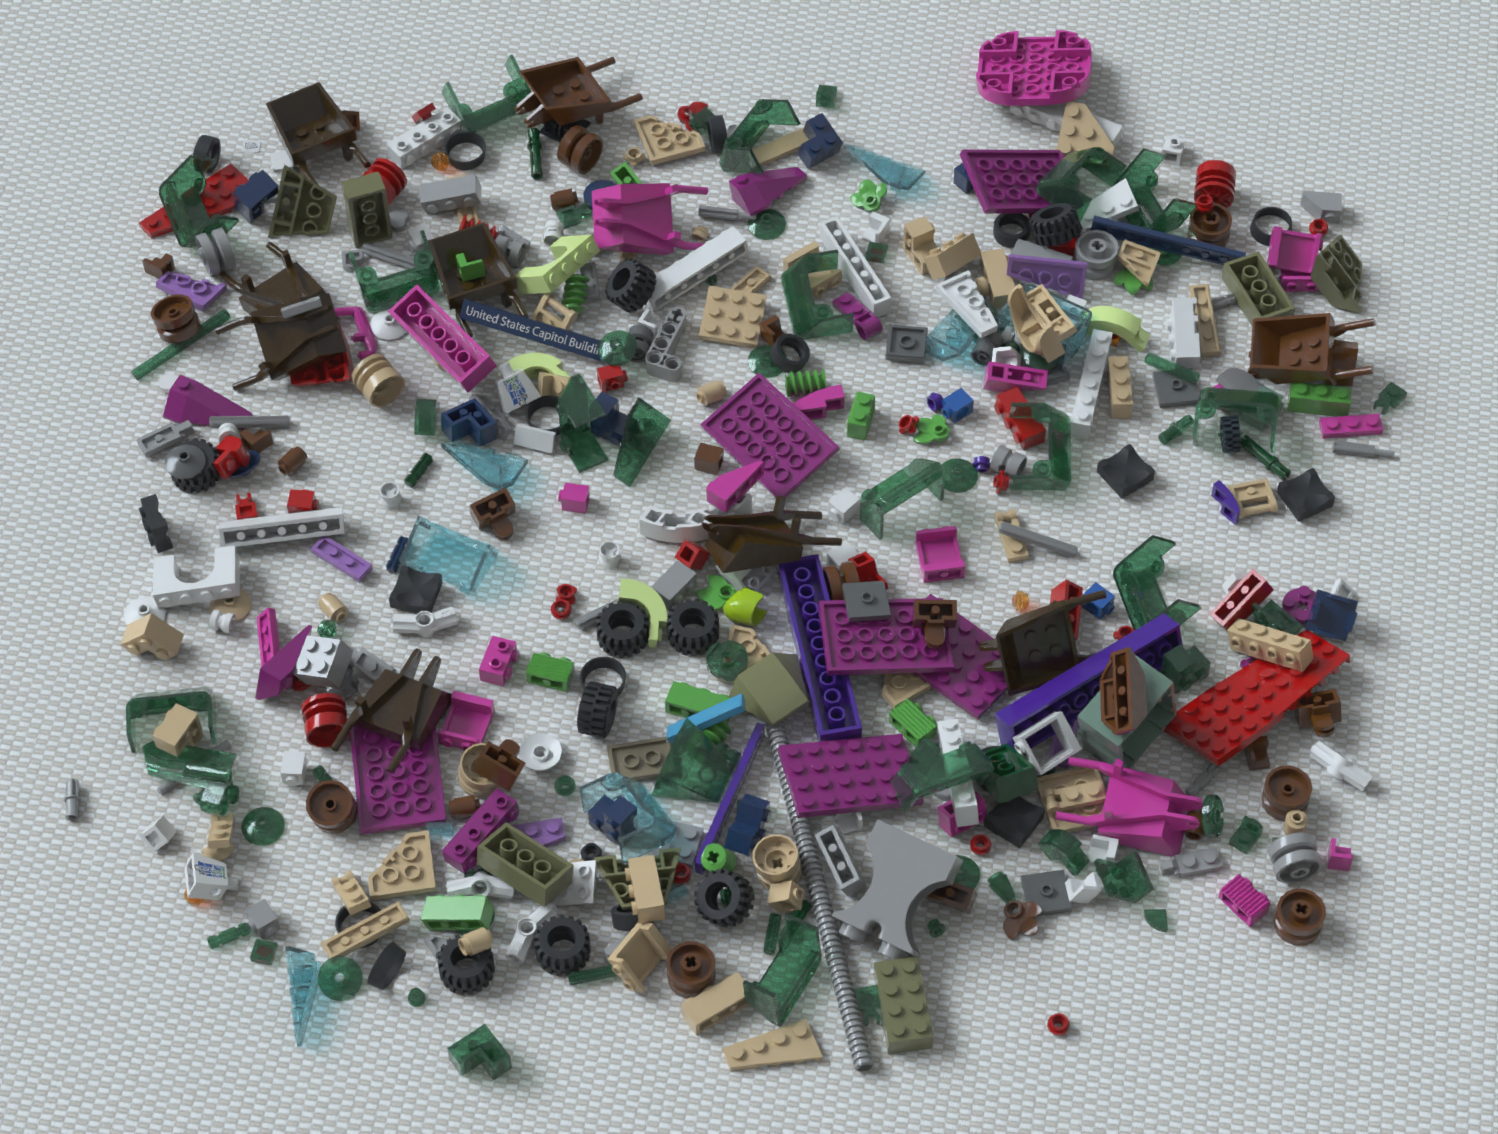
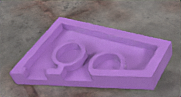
(200, 292)

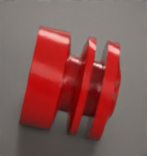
(392, 177)
(1216, 180)
(324, 718)

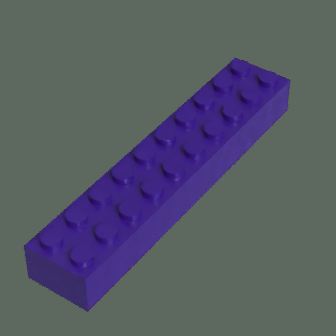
(1082, 682)
(829, 696)

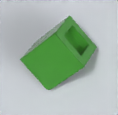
(471, 269)

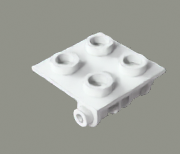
(582, 887)

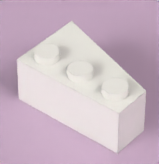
(1183, 333)

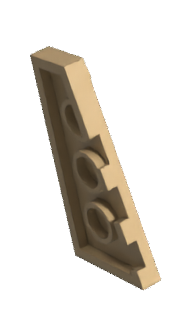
(782, 1045)

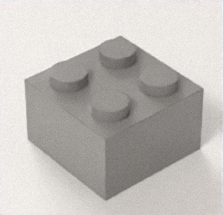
(323, 662)

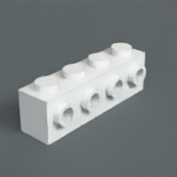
(423, 138)

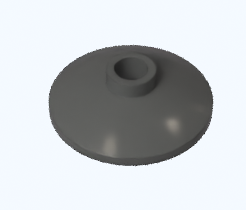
(188, 467)

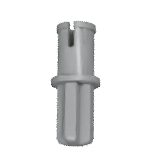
(72, 800)

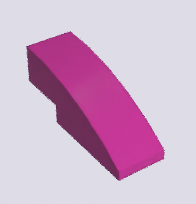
(820, 401)

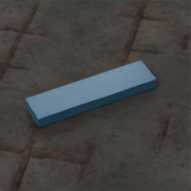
(710, 715)

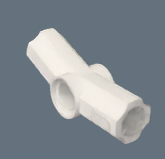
(414, 623)
(1340, 765)
(467, 886)
(523, 941)

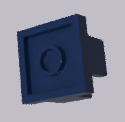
(1332, 615)

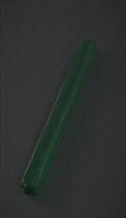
(175, 348)

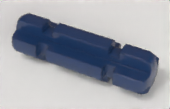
(392, 565)

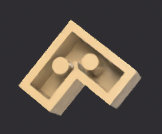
(918, 242)
(152, 635)
(177, 730)

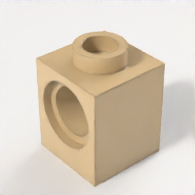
(785, 896)

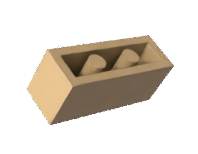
(952, 255)
(994, 270)
(1119, 387)
(645, 889)
(714, 1003)

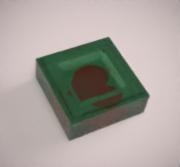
(876, 252)
(263, 952)

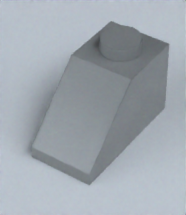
(1323, 205)

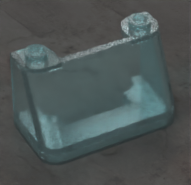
(449, 553)

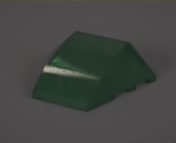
(694, 768)

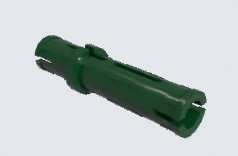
(535, 147)
(1271, 462)

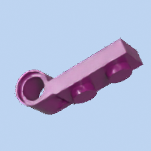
(865, 321)

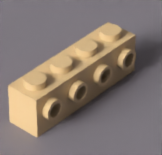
(1270, 644)

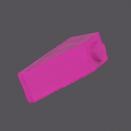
(1004, 377)
(732, 486)

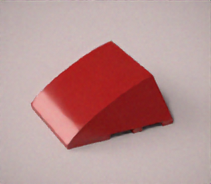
(332, 370)

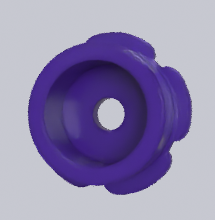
(935, 401)
(981, 463)

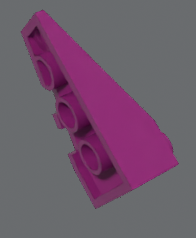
(757, 190)
(197, 403)
(278, 672)

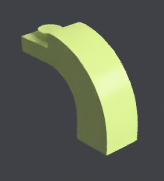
(1120, 323)
(537, 362)
(651, 603)

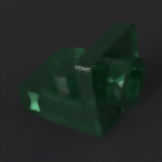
(826, 96)
(698, 121)
(1246, 835)

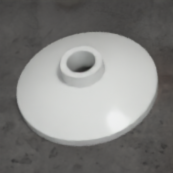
(385, 327)
(134, 609)
(540, 745)

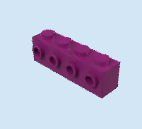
(493, 813)

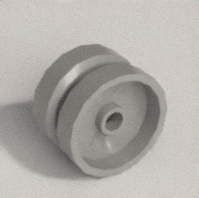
(215, 251)
(1099, 252)
(1295, 858)

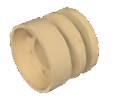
(378, 380)
(469, 780)
(776, 860)

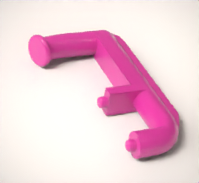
(365, 333)

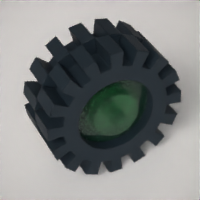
(1230, 434)

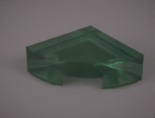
(1156, 919)

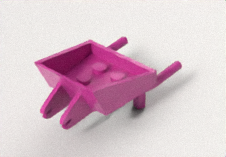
(639, 218)
(1139, 809)

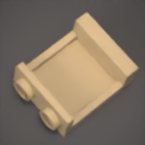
(819, 281)
(639, 955)

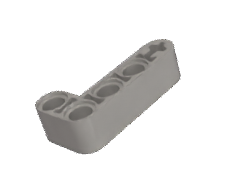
(659, 358)

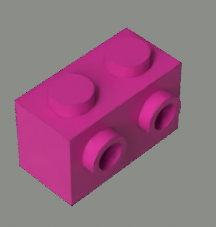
(498, 661)
(947, 818)

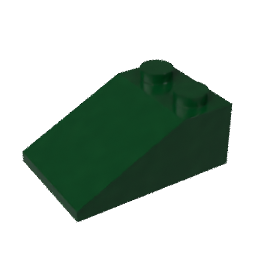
(1012, 774)

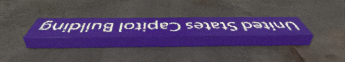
(732, 792)

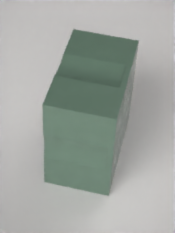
(1131, 745)

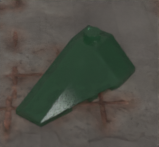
(640, 435)

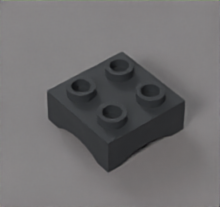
(1125, 471)
(1305, 495)
(155, 524)
(415, 590)
(1014, 820)

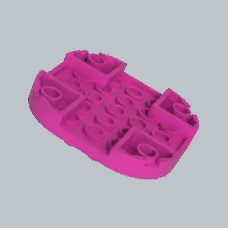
(1034, 69)

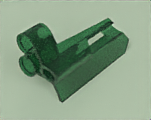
(201, 769)

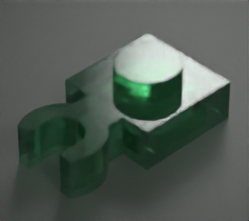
(572, 216)
(1390, 396)
(868, 1001)

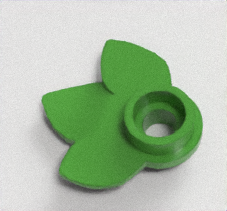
(869, 195)
(1130, 282)
(932, 430)
(715, 591)

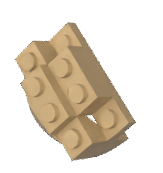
(1039, 329)

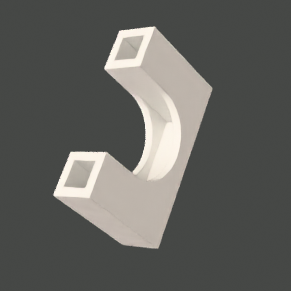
(220, 584)

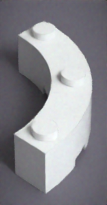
(676, 528)

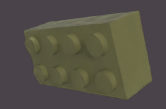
(367, 209)
(1256, 288)
(525, 864)
(903, 1005)

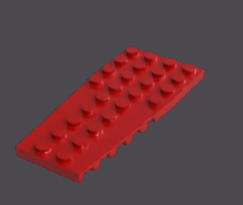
(1251, 702)

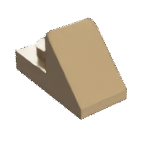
(551, 384)

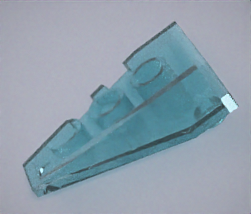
(887, 170)
(949, 337)
(486, 465)

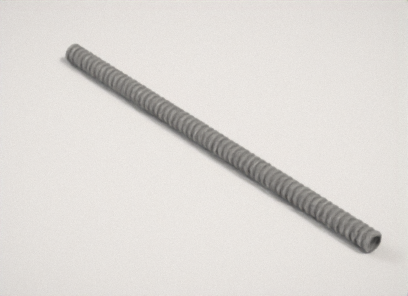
(823, 912)

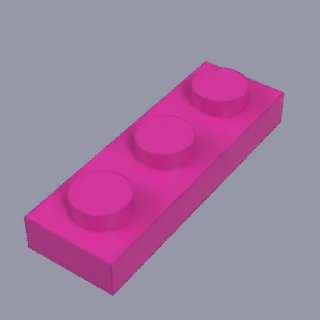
(1350, 426)
(267, 635)

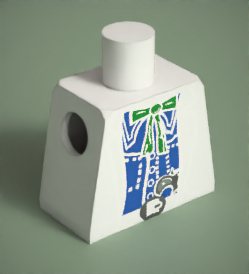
(514, 388)
(207, 878)

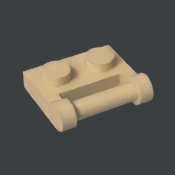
(544, 315)
(1254, 492)

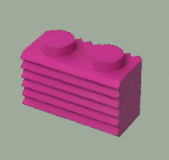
(1244, 900)

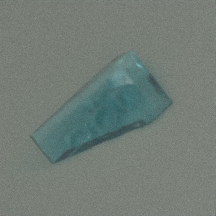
(303, 978)

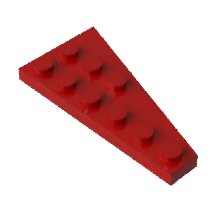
(216, 198)

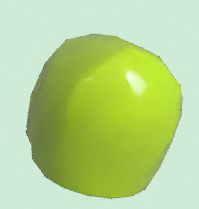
(742, 607)

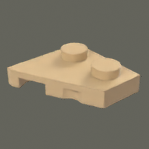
(1138, 260)

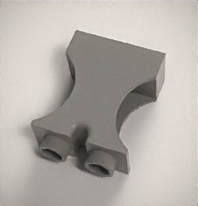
(902, 877)

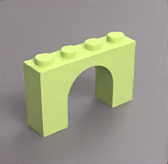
(570, 255)

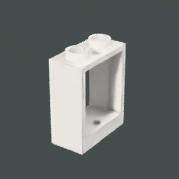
(1063, 733)

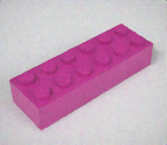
(442, 338)

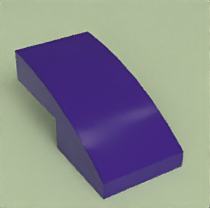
(1229, 504)

